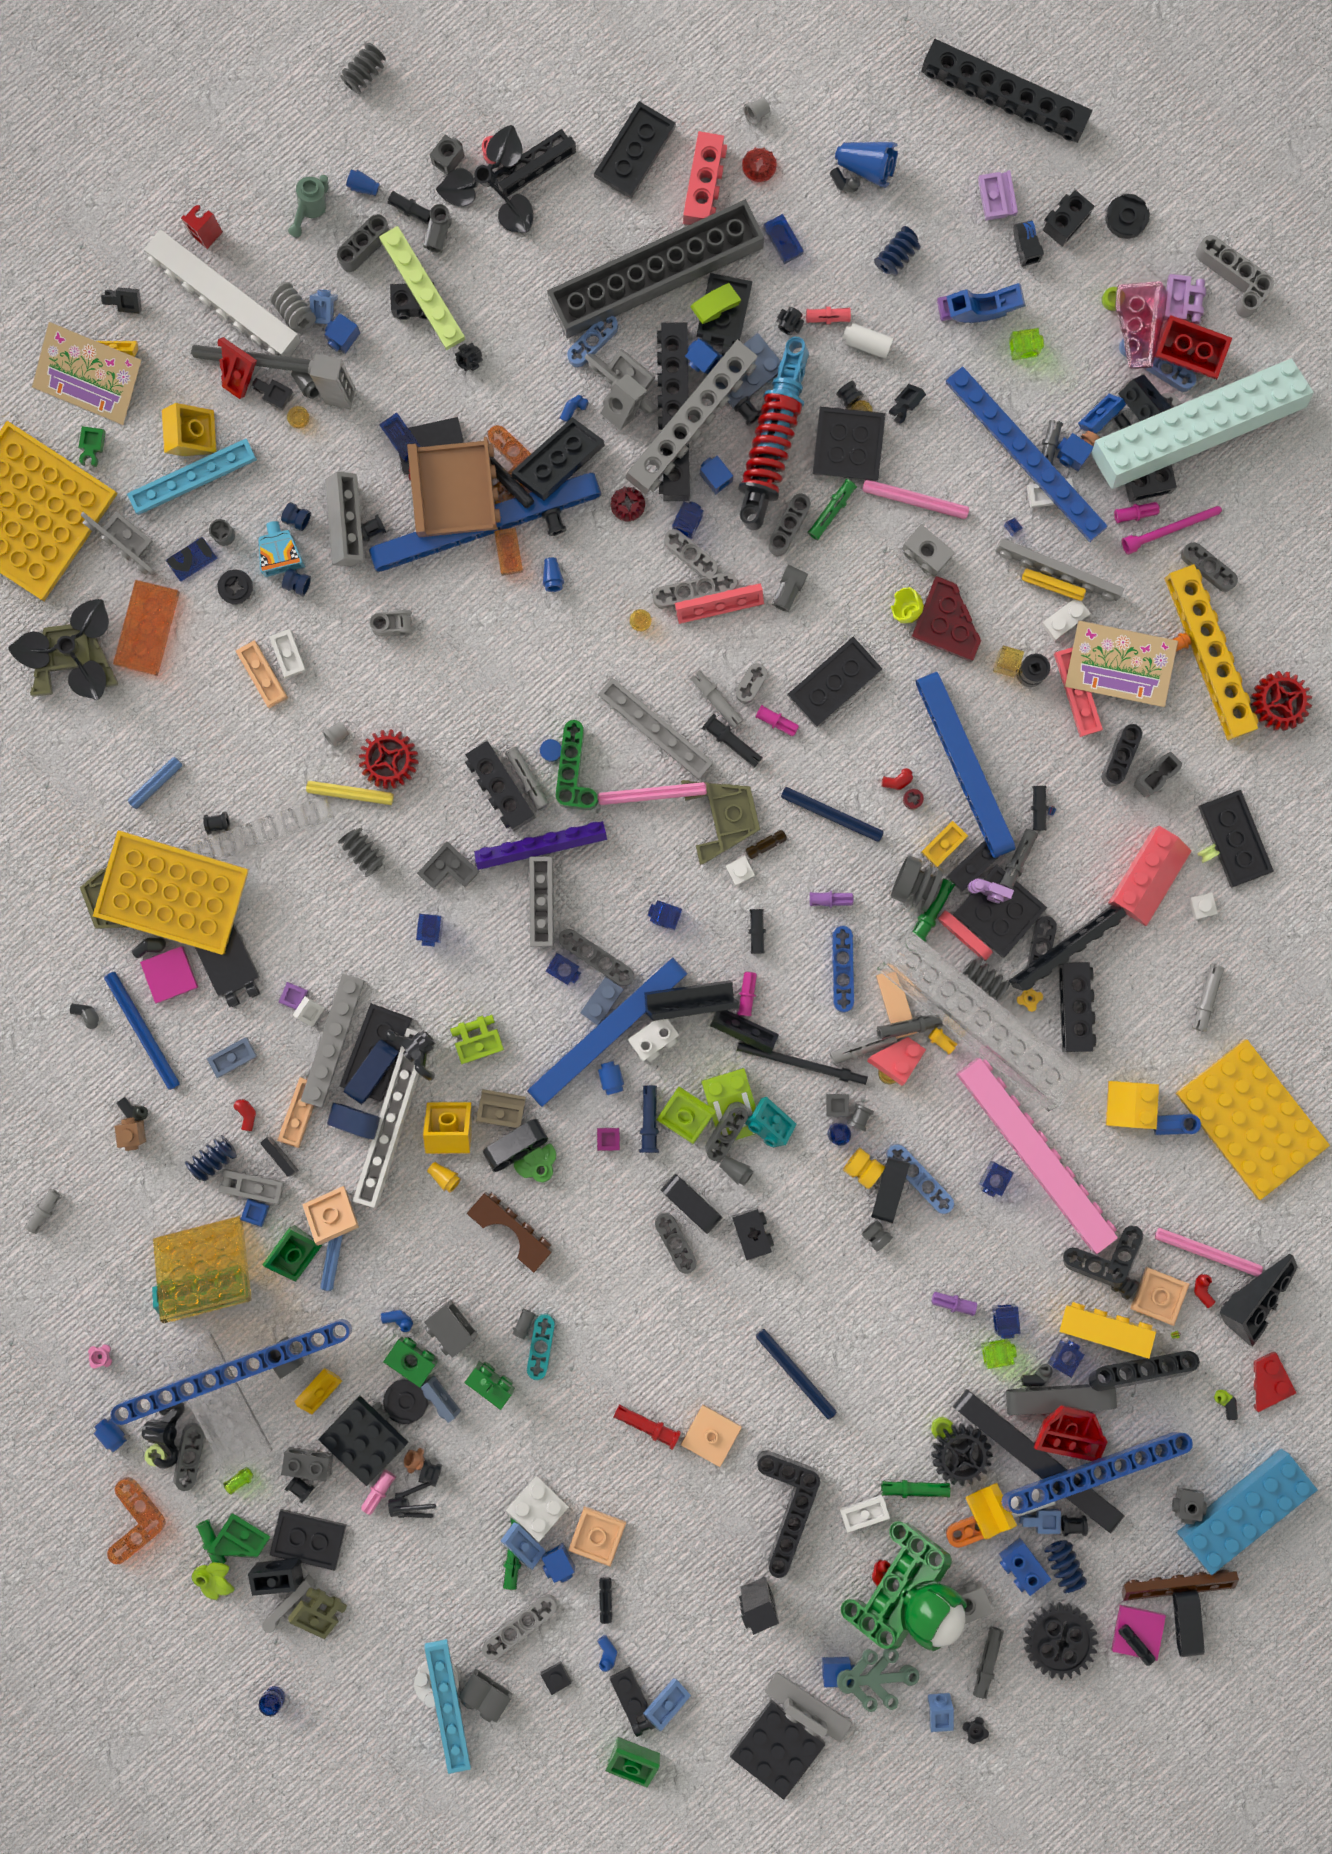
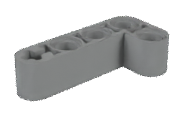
(1231, 273)

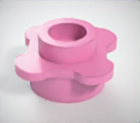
(97, 1362)

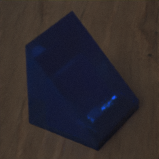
(1013, 526)

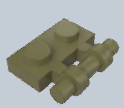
(312, 1618)

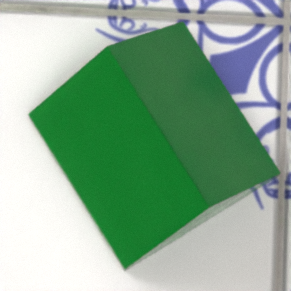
(292, 1254)
(633, 1762)

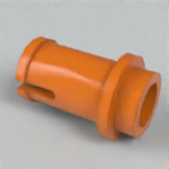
(1183, 641)

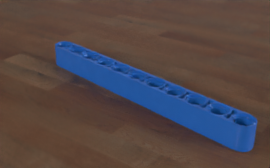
(512, 513)
(221, 1374)

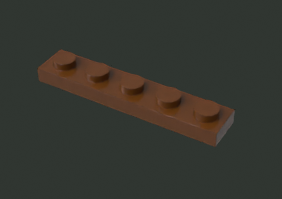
(1165, 1587)

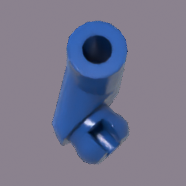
(573, 404)
(399, 1317)
(609, 1653)

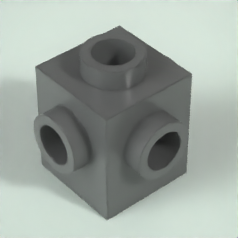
(1188, 1497)

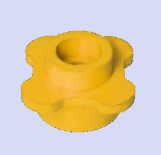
(1031, 1005)

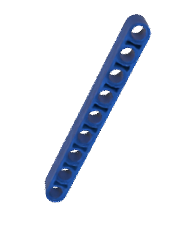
(965, 765)
(604, 1034)
(1087, 1476)

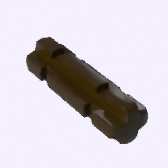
(766, 844)

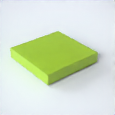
(686, 1115)

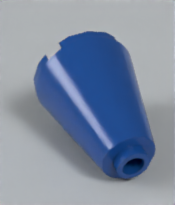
(869, 160)

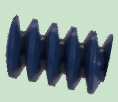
(897, 251)
(212, 1159)
(1067, 1564)

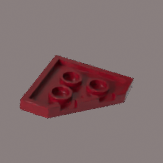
(947, 622)

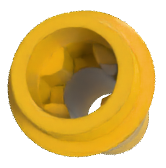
(445, 1177)

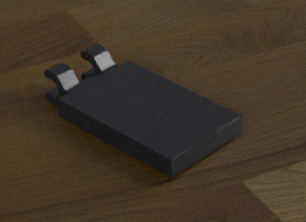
(730, 324)
(232, 970)

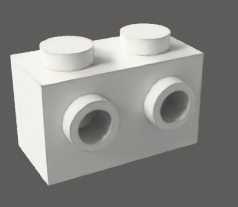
(653, 1038)

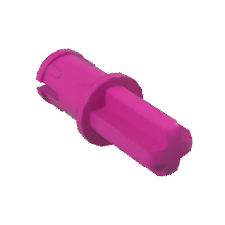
(1136, 512)
(777, 721)
(747, 994)

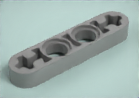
(693, 586)
(521, 1629)

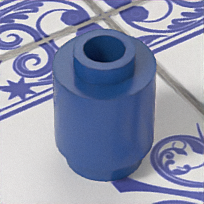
(611, 1078)
(109, 1434)

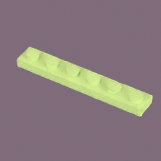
(422, 288)

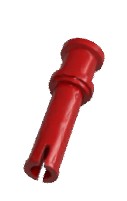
(655, 1430)

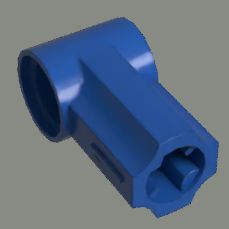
(1175, 1124)

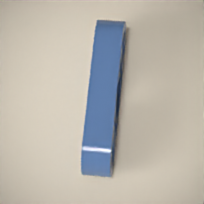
(577, 348)

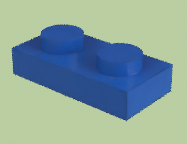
(1102, 413)

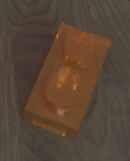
(508, 551)

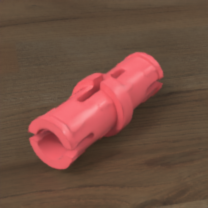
(828, 315)

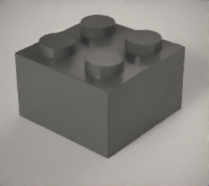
(450, 1329)

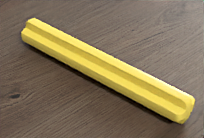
(349, 792)

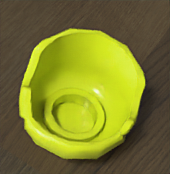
(907, 605)

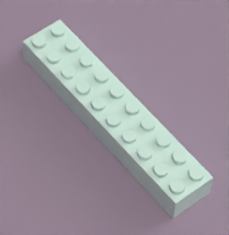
(1201, 423)

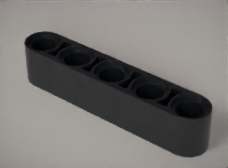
(1152, 1365)

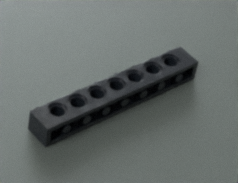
(1002, 80)
(674, 334)

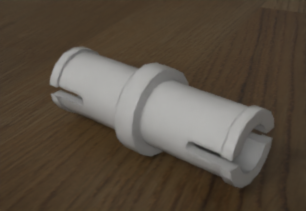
(43, 1211)

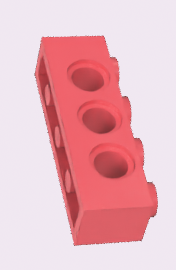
(706, 146)

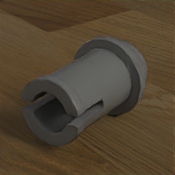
(523, 1324)

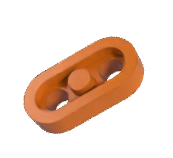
(968, 1532)

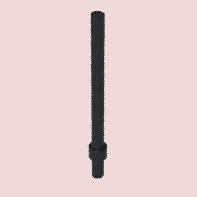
(843, 1074)

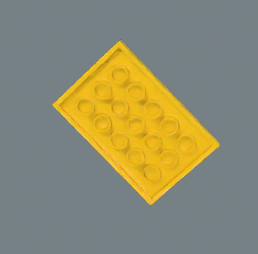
(170, 892)
(1252, 1119)

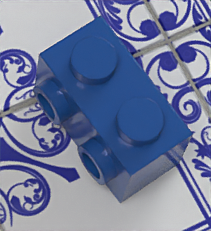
(1024, 1566)

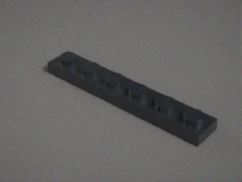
(1074, 943)

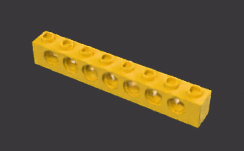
(1208, 664)

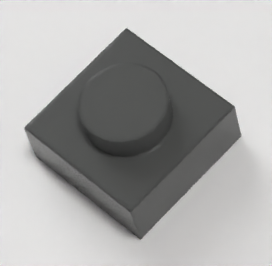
(837, 1105)

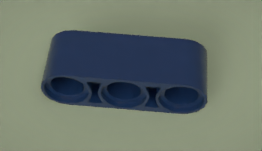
(371, 1072)
(353, 1121)

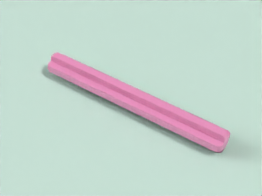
(915, 499)
(652, 793)
(1208, 1252)

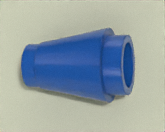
(360, 182)
(552, 575)

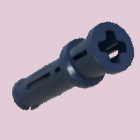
(649, 1131)

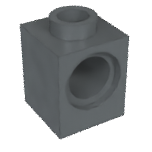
(447, 163)

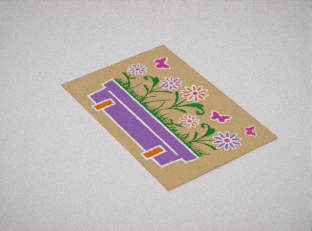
(86, 373)
(1121, 663)

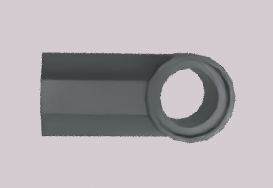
(437, 229)
(791, 583)

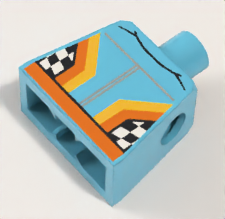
(278, 551)

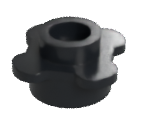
(978, 1736)

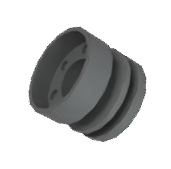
(917, 883)

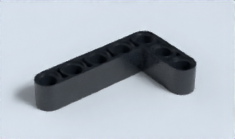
(793, 1509)

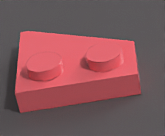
(898, 1059)

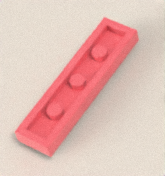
(719, 603)
(1080, 701)

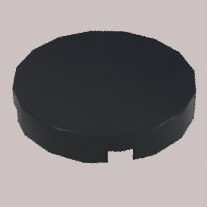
(1127, 216)
(404, 1402)

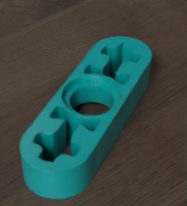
(532, 1362)

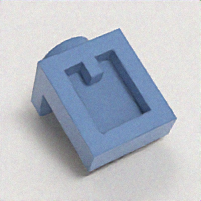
(323, 305)
(941, 1712)

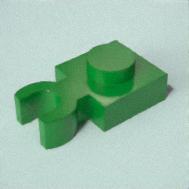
(91, 442)

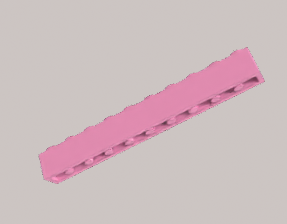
(1037, 1156)

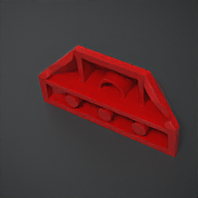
(1071, 1434)

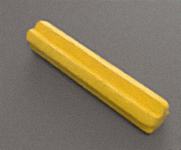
(1053, 584)

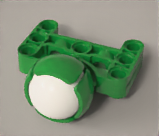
(920, 1605)

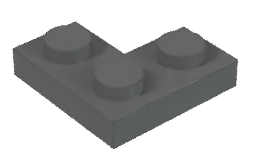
(447, 861)

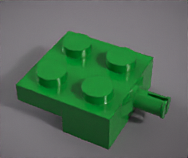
(490, 1385)

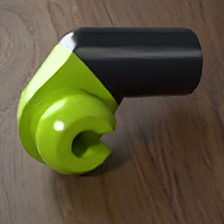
(1229, 1402)

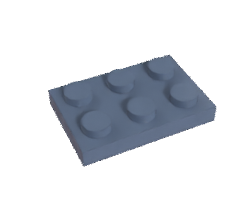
(766, 370)

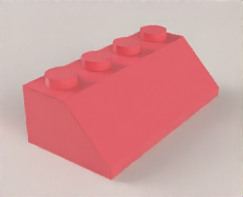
(1150, 875)

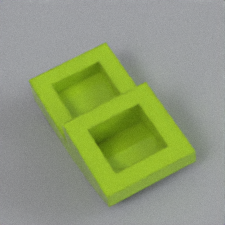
(715, 302)

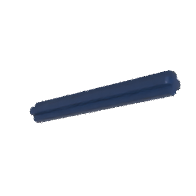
(832, 814)
(796, 1374)

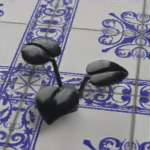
(459, 188)
(88, 679)

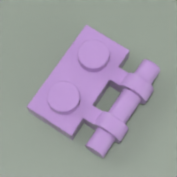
(1178, 290)
(995, 892)

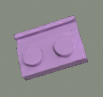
(997, 195)

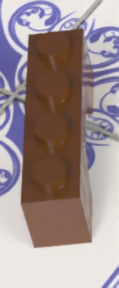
(532, 1249)

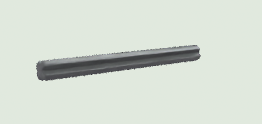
(263, 360)

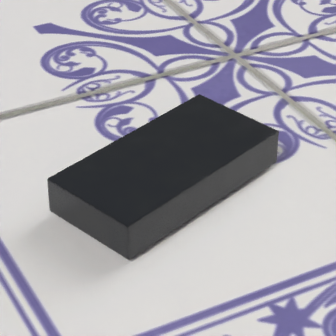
(279, 1156)

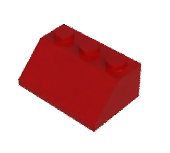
(1192, 347)

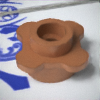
(1090, 437)
(414, 1460)

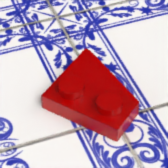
(235, 367)
(1270, 1382)

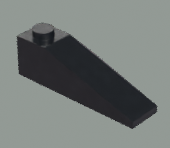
(1250, 1306)

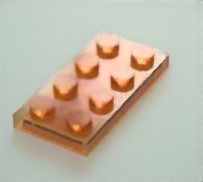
(146, 627)

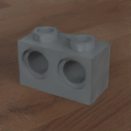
(307, 1464)

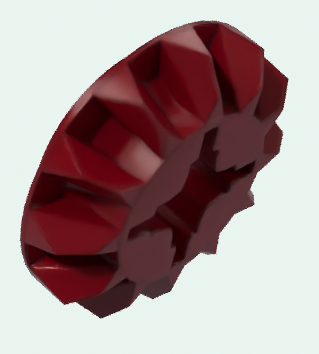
(622, 512)

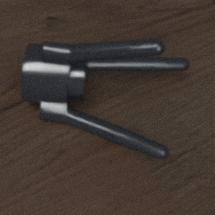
(400, 1507)

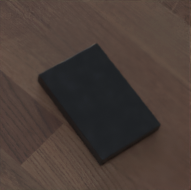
(435, 434)
(308, 1538)

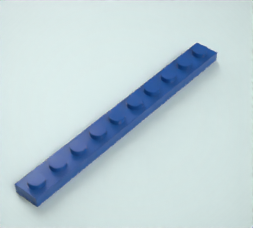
(1026, 454)

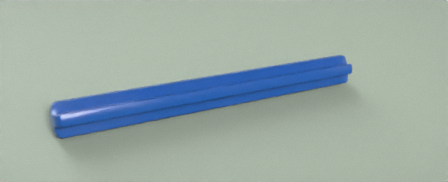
(141, 1030)

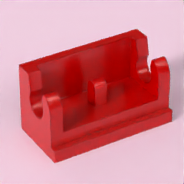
(202, 229)

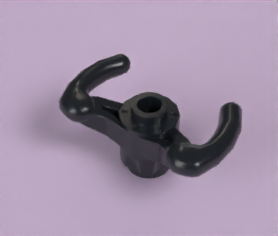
(415, 1050)
(164, 1434)

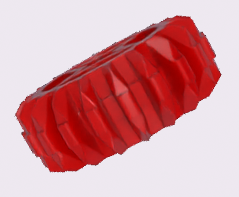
(1285, 709)
(380, 764)

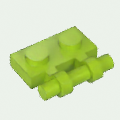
(480, 1045)

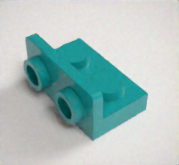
(771, 1123)

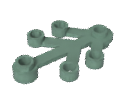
(875, 1678)

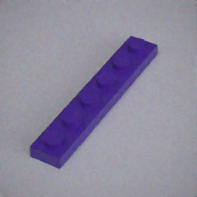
(540, 845)

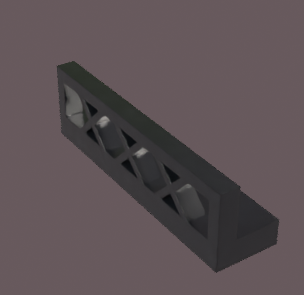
(537, 166)
(690, 1000)

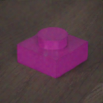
(608, 1139)

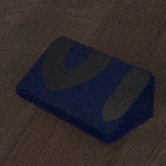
(191, 559)

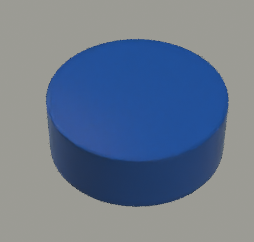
(550, 750)

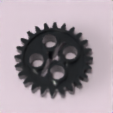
(1041, 1636)

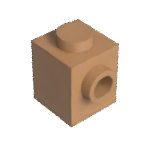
(130, 1134)

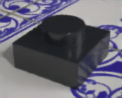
(556, 1678)

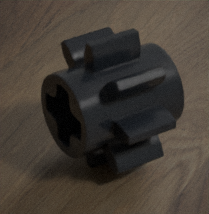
(790, 321)
(468, 357)

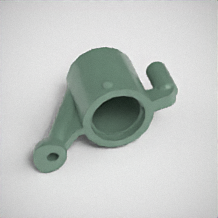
(310, 200)

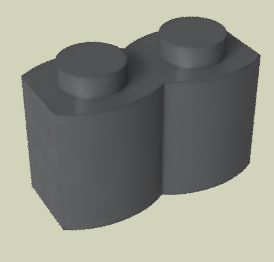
(1159, 772)
(485, 1696)

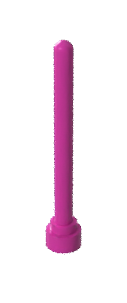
(1133, 543)

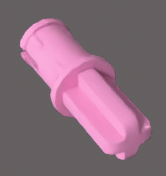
(378, 1491)

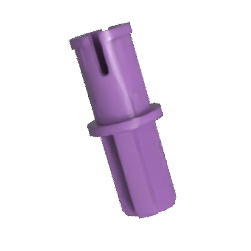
(831, 899)
(954, 1303)

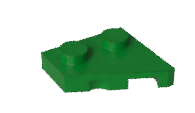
(239, 1539)

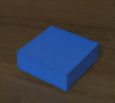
(255, 1212)

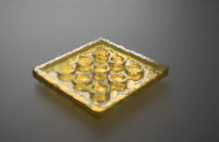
(201, 1269)

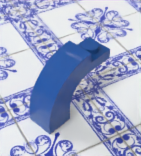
(974, 308)

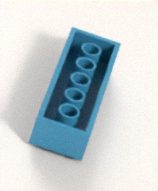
(1247, 1511)

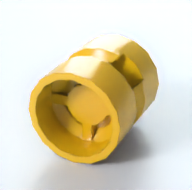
(865, 1169)

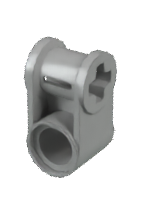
(393, 623)

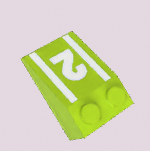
(725, 1090)

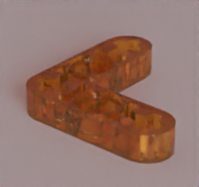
(515, 461)
(142, 1518)

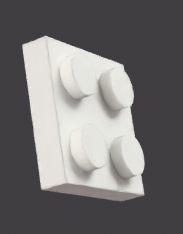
(536, 1509)

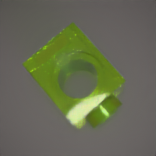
(1026, 343)
(998, 1353)

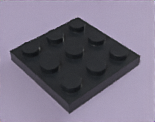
(849, 443)
(1002, 923)
(363, 1440)
(777, 1750)

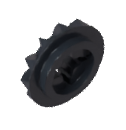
(228, 579)

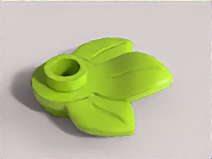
(212, 1580)

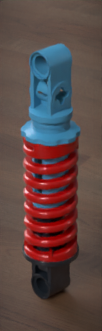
(777, 417)

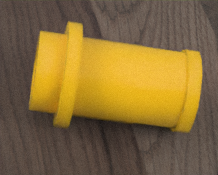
(942, 1040)

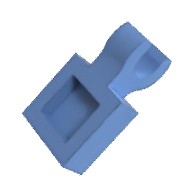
(1046, 1521)

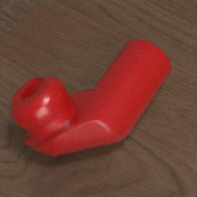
(900, 781)
(247, 1112)
(1201, 1290)
(879, 1571)

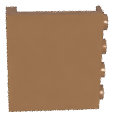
(453, 488)

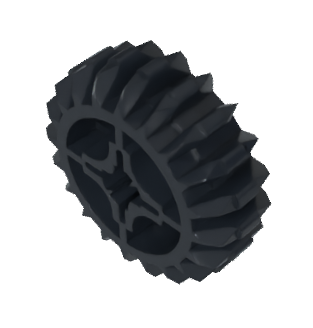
(956, 1462)

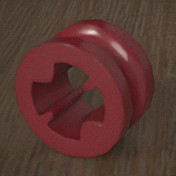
(915, 792)

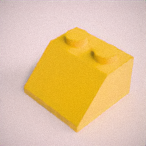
(188, 430)
(1132, 1105)
(447, 1127)

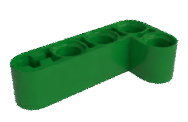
(573, 764)

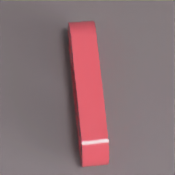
(965, 935)

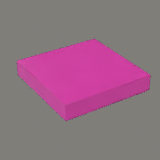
(169, 974)
(1145, 1624)

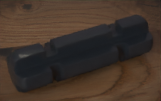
(605, 1600)
(1137, 1645)

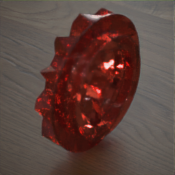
(765, 171)

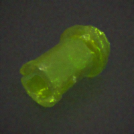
(238, 1480)

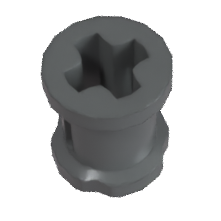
(860, 1117)

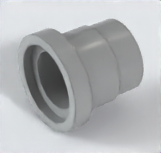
(756, 110)
(335, 734)

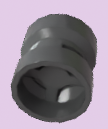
(218, 529)
(876, 1235)

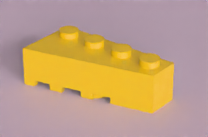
(1108, 1330)

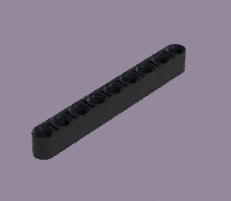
(1037, 1461)

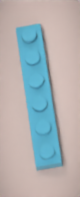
(191, 476)
(447, 1706)

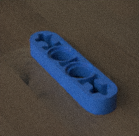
(843, 968)

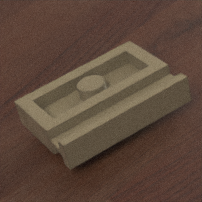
(501, 1109)

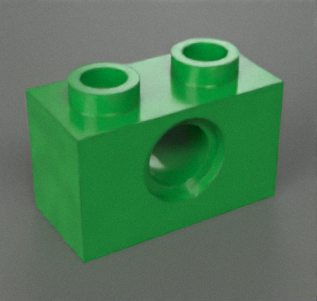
(415, 1373)

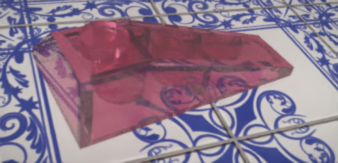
(1141, 318)

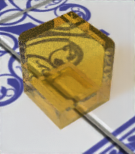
(1008, 661)

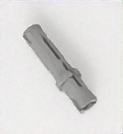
(716, 699)
(540, 800)
(1208, 997)
(838, 1055)

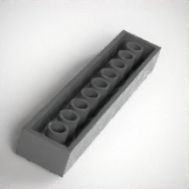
(656, 268)

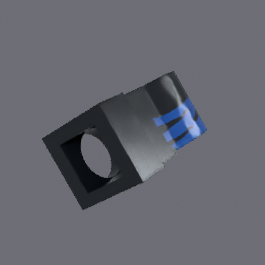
(1027, 243)

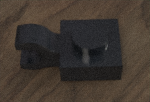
(126, 299)
(274, 393)
(906, 400)

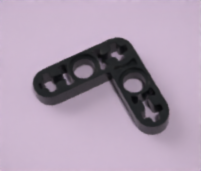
(1114, 1265)

